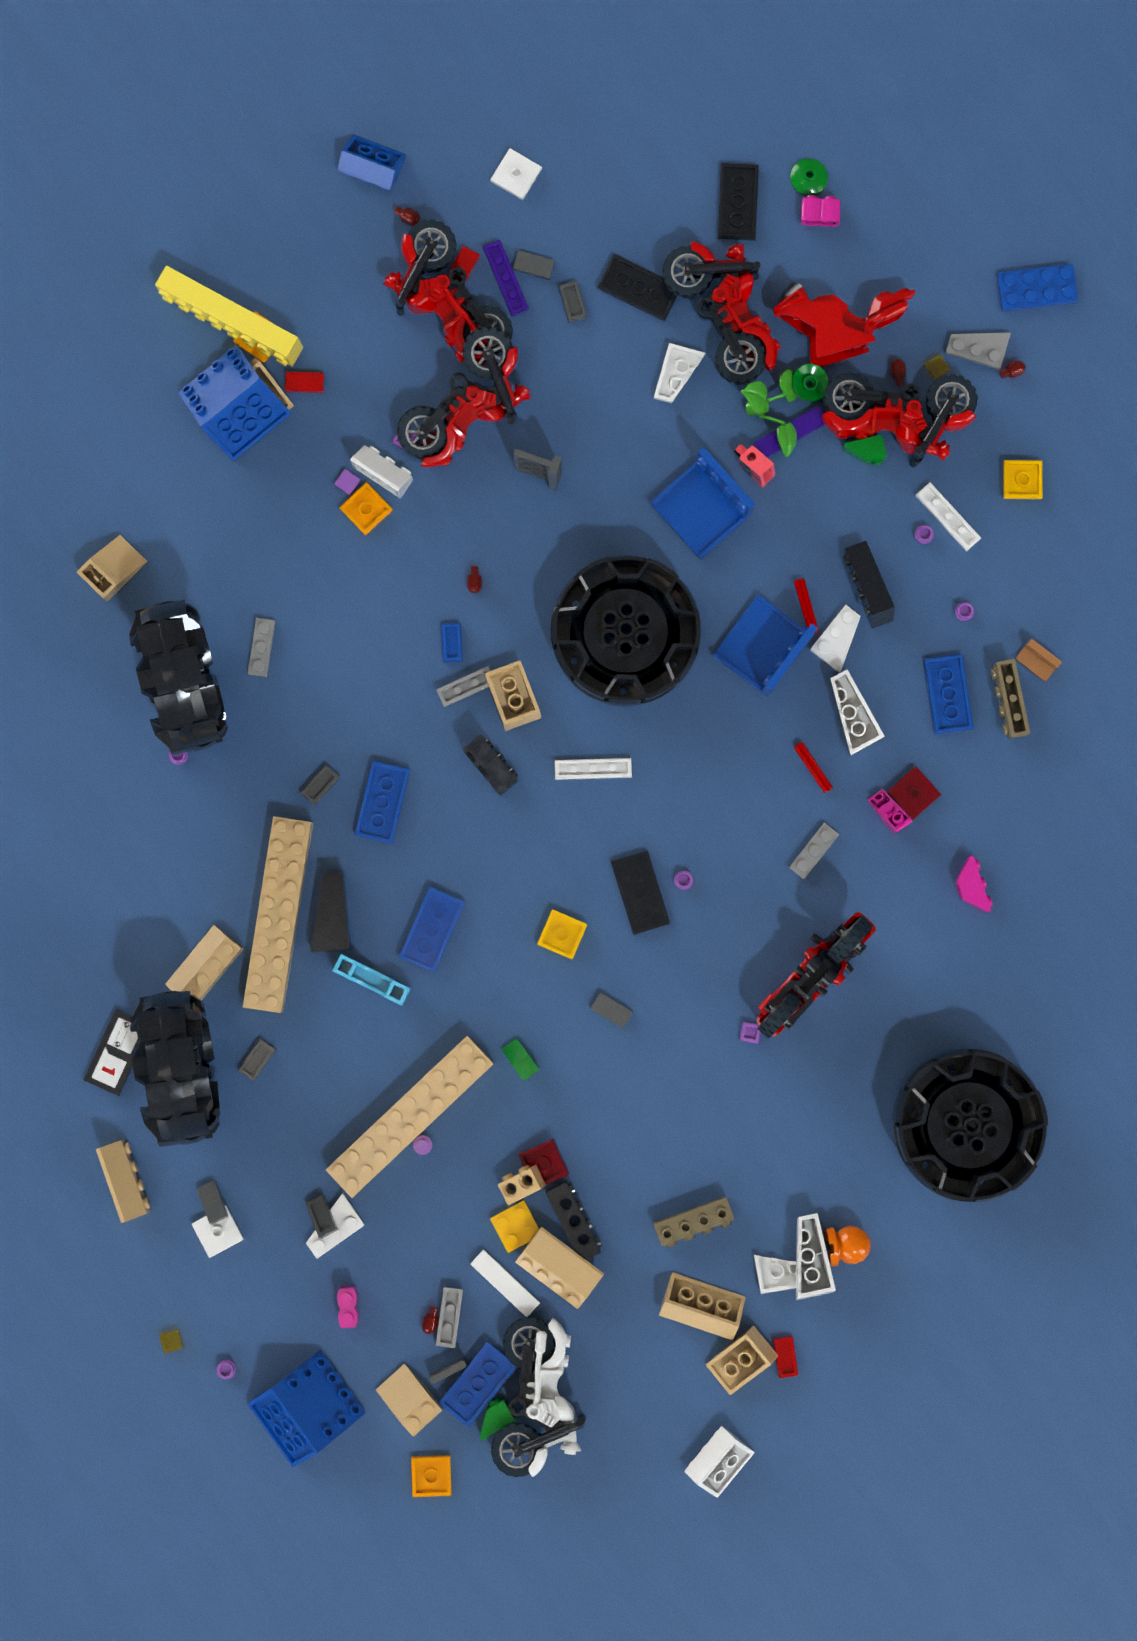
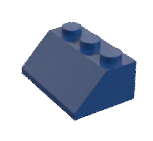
(371, 162)

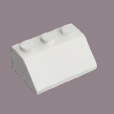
(382, 470)
(719, 1462)

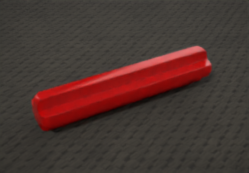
(805, 602)
(813, 767)

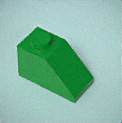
(867, 450)
(520, 1059)
(496, 1417)

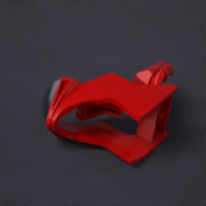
(831, 327)

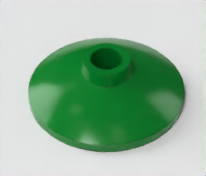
(804, 184)
(817, 378)

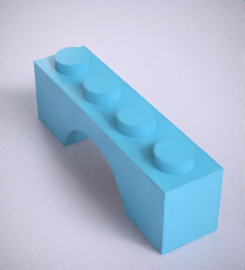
(371, 979)

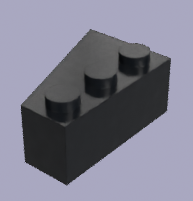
(490, 764)

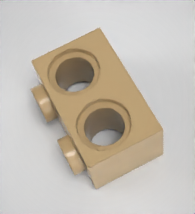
(523, 1187)

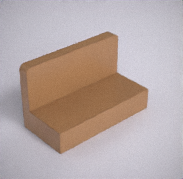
(1038, 660)

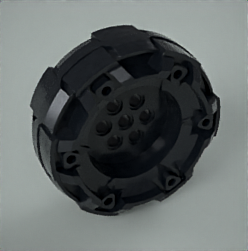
(601, 667)
(177, 677)
(174, 1068)
(937, 1093)

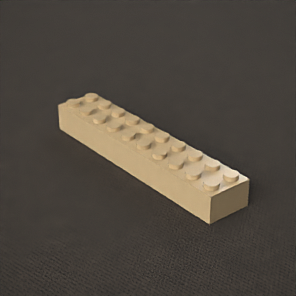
(278, 915)
(409, 1116)

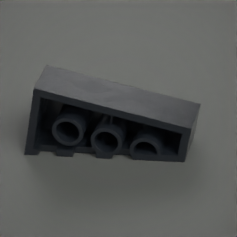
(869, 584)
(332, 920)

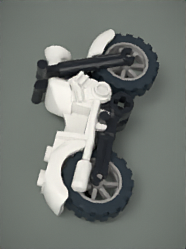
(539, 1397)

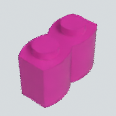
(820, 211)
(347, 1300)

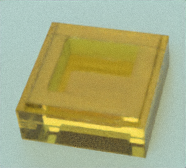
(937, 367)
(171, 1341)

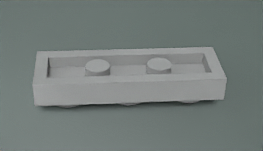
(261, 647)
(463, 687)
(813, 851)
(449, 1317)

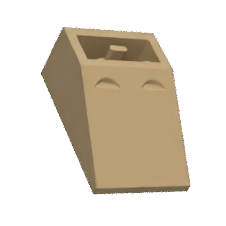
(112, 567)

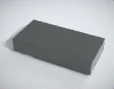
(533, 265)
(572, 301)
(320, 785)
(611, 1010)
(257, 1059)
(212, 1202)
(321, 1216)
(448, 1370)

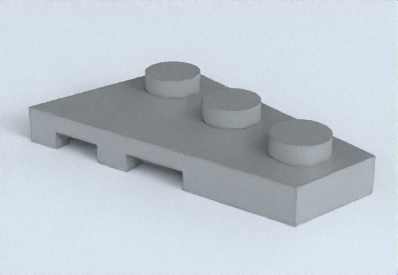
(979, 348)

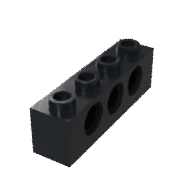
(555, 1196)

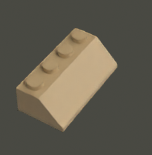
(205, 964)
(123, 1180)
(559, 1267)
(702, 1306)

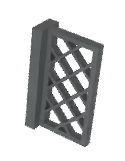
(539, 467)

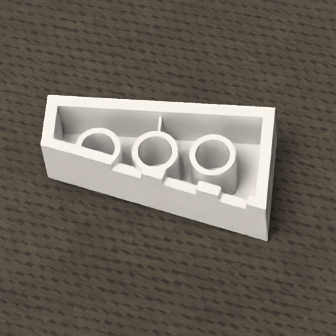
(855, 714)
(812, 1261)

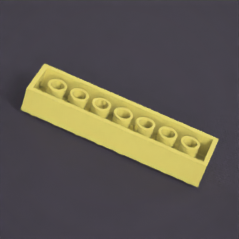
(229, 316)

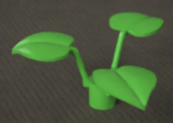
(758, 405)

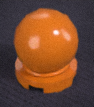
(848, 1245)

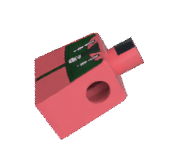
(755, 464)

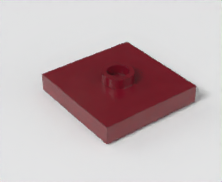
(914, 793)
(547, 1159)

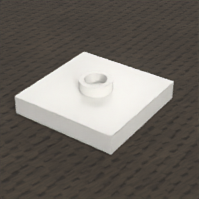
(516, 174)
(219, 1235)

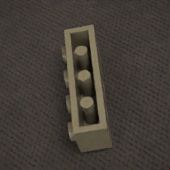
(1011, 699)
(694, 1221)

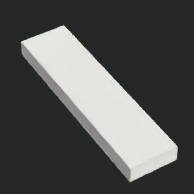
(948, 516)
(593, 768)
(505, 1283)

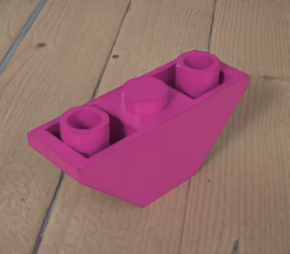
(889, 811)
(972, 886)

